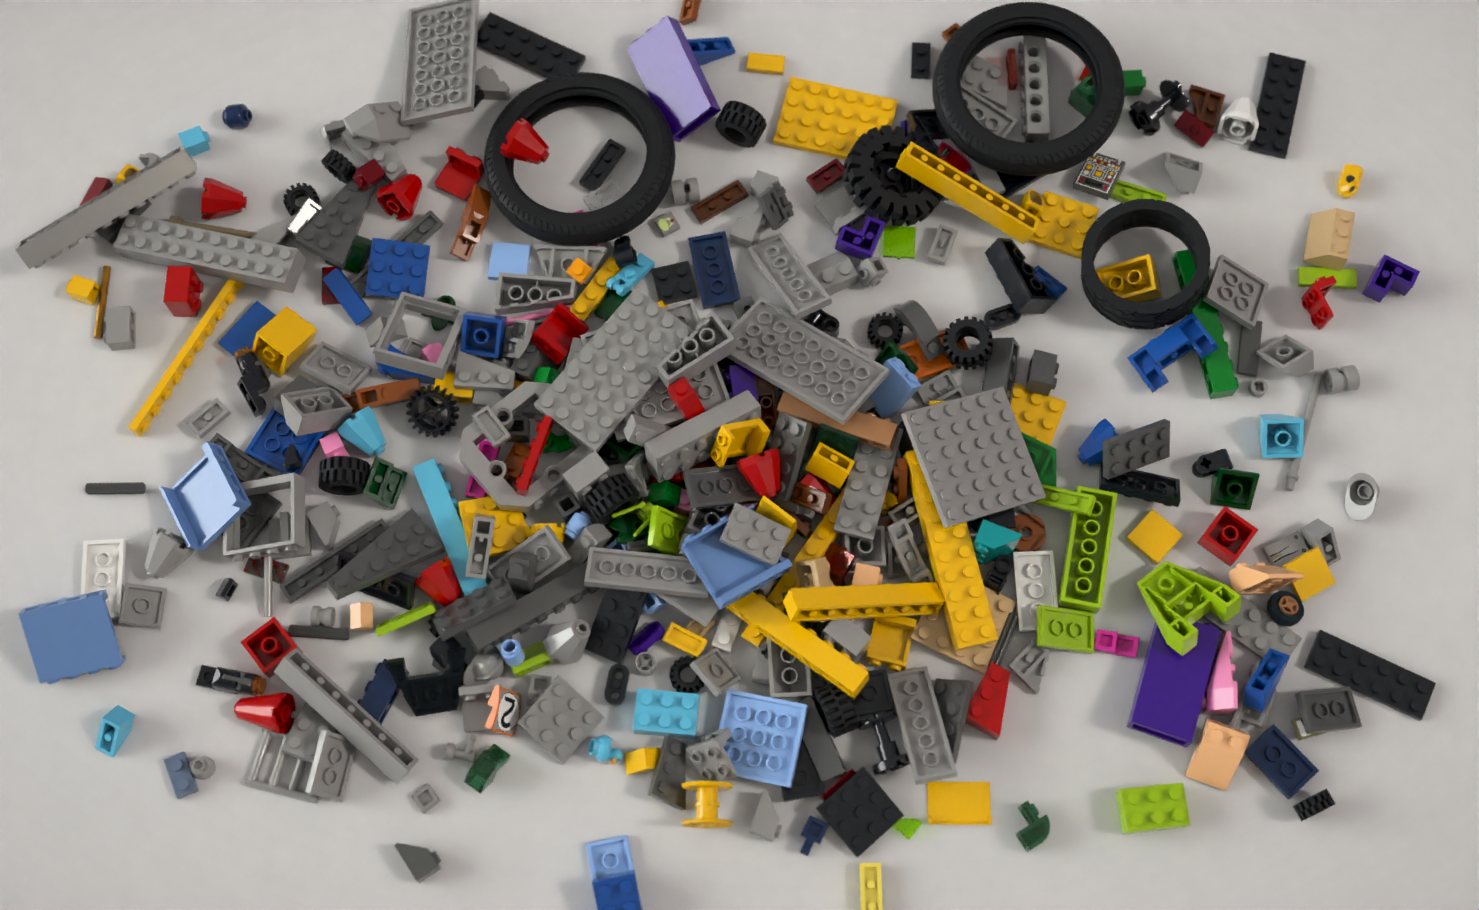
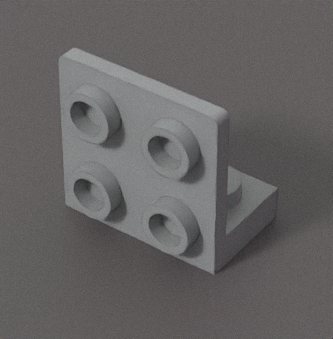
(840, 210)
(475, 706)
(710, 756)

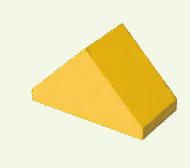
(641, 760)

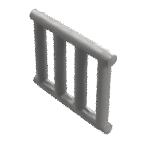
(272, 785)

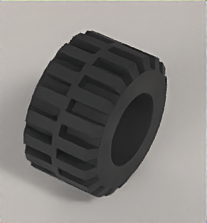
(740, 124)
(968, 328)
(343, 475)
(610, 497)
(836, 710)

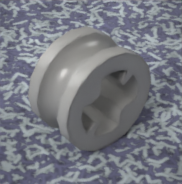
(1264, 387)

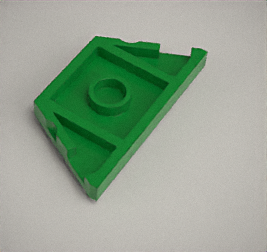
(1043, 459)

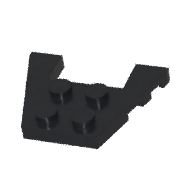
(926, 128)
(432, 691)

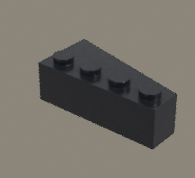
(1018, 278)

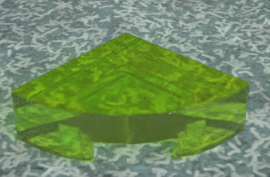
(907, 827)

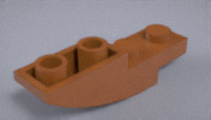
(473, 223)
(382, 394)
(767, 400)

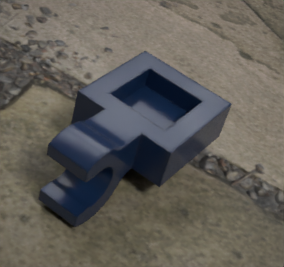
(813, 832)

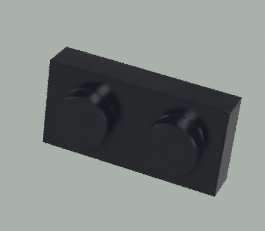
(920, 60)

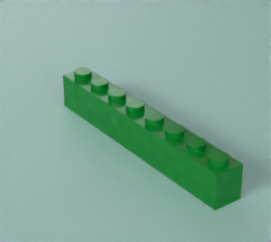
(1216, 366)

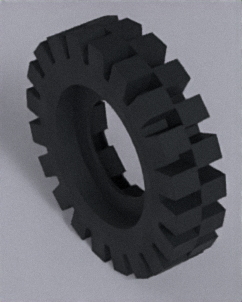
(862, 179)

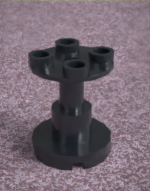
(1148, 115)
(887, 749)

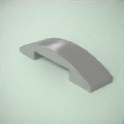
(908, 553)

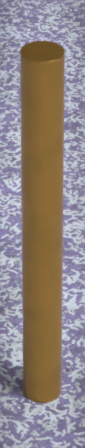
(102, 302)

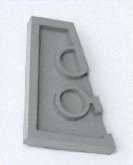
(480, 374)

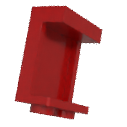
(557, 332)

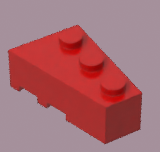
(988, 701)

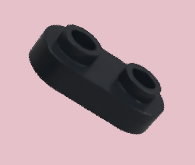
(1000, 316)
(616, 685)

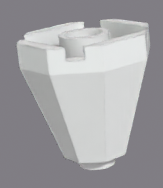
(1239, 121)

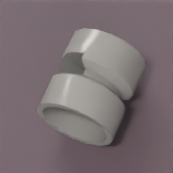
(678, 191)
(1344, 379)

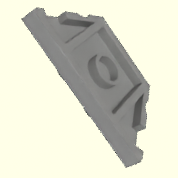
(987, 81)
(558, 258)
(639, 473)

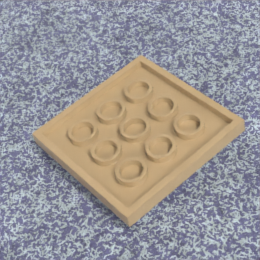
(933, 634)

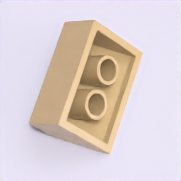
(1329, 238)
(814, 573)

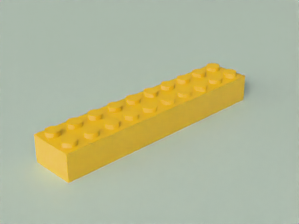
(953, 568)

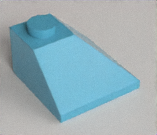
(1281, 436)

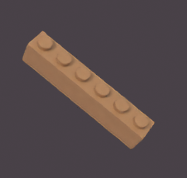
(866, 426)

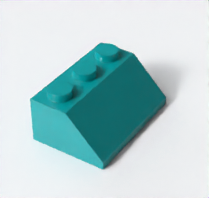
(994, 541)

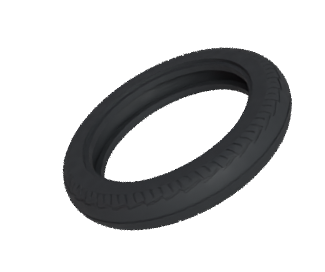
(1028, 20)
(596, 225)

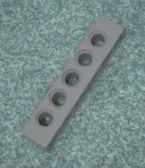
(1037, 47)

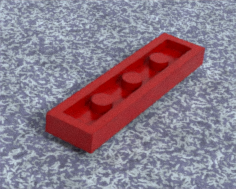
(530, 463)

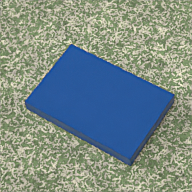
(245, 329)

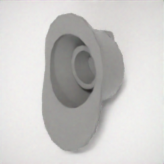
(1361, 496)
(484, 668)

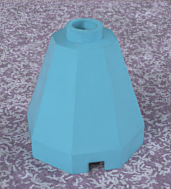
(364, 432)

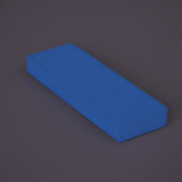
(347, 296)

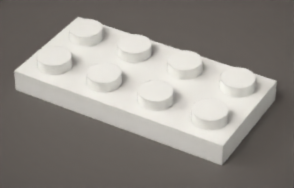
(105, 569)
(1033, 586)

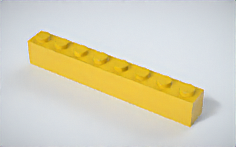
(967, 193)
(863, 601)
(801, 643)

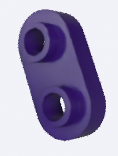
(646, 638)

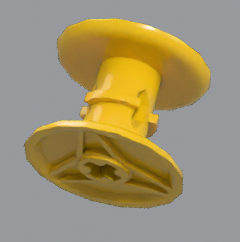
(707, 804)

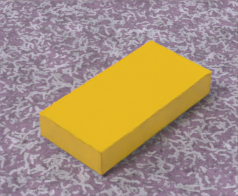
(765, 63)
(685, 640)

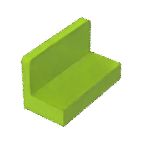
(535, 658)

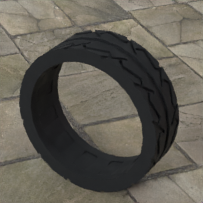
(1145, 214)

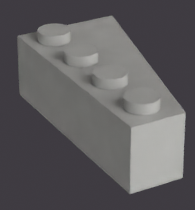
(381, 152)
(531, 292)
(698, 352)

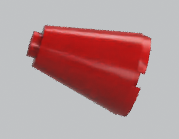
(268, 711)

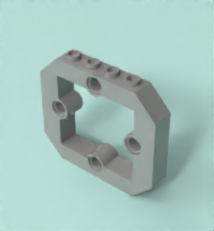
(497, 486)

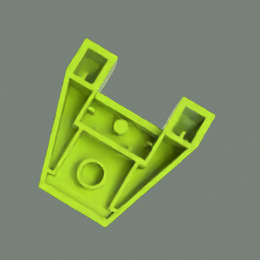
(1183, 597)

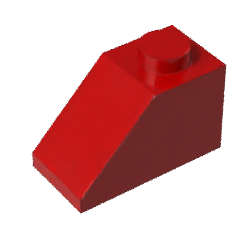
(685, 399)

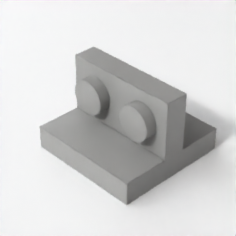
(281, 531)

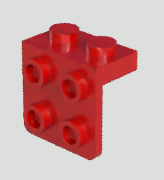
(460, 173)
(1315, 302)

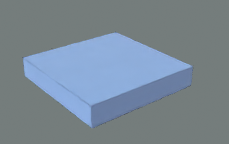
(508, 259)
(610, 856)

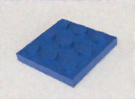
(397, 268)
(273, 441)

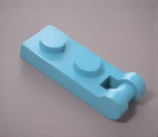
(630, 275)

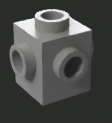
(871, 271)

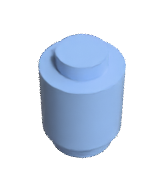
(577, 525)
(512, 652)

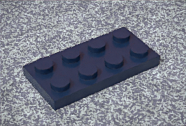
(714, 270)

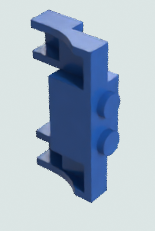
(1168, 348)

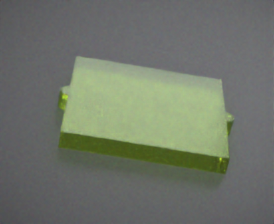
(899, 242)

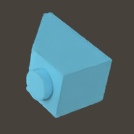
(114, 730)

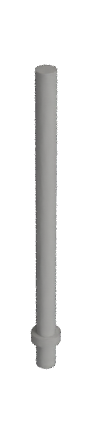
(1292, 476)

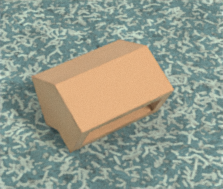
(361, 616)

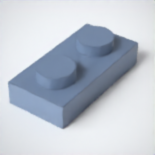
(181, 775)

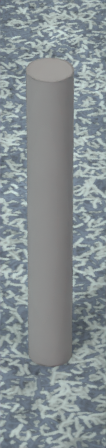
(267, 586)

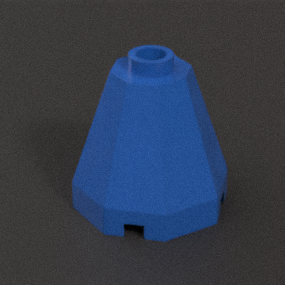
(1092, 448)

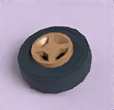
(1285, 608)

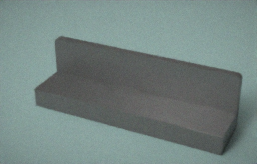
(820, 743)

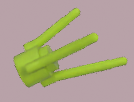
(644, 514)

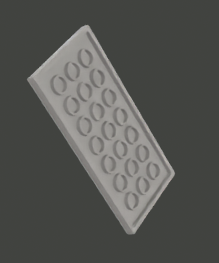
(440, 61)
(805, 361)
(613, 371)

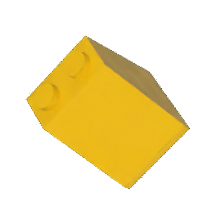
(283, 340)

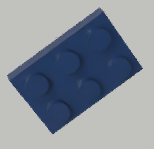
(1281, 761)

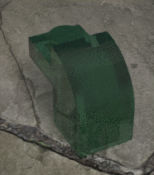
(485, 768)
(1036, 831)

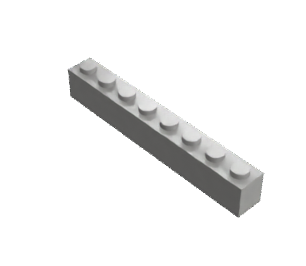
(346, 715)

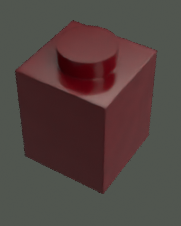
(369, 175)

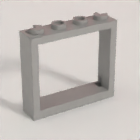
(428, 307)
(231, 535)

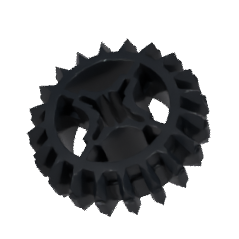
(429, 404)

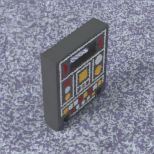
(1099, 170)

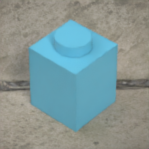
(195, 140)

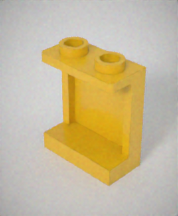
(739, 439)
(890, 642)

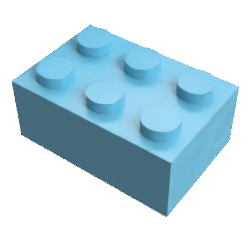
(666, 713)

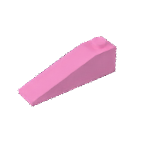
(1221, 691)

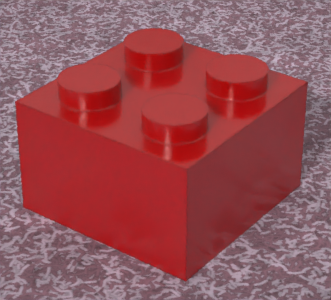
(183, 291)
(1227, 536)
(269, 645)

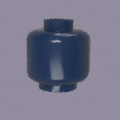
(236, 116)

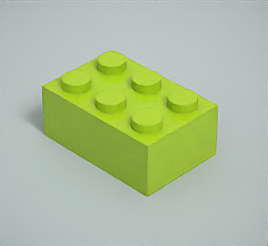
(1153, 808)

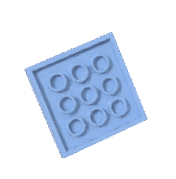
(763, 736)

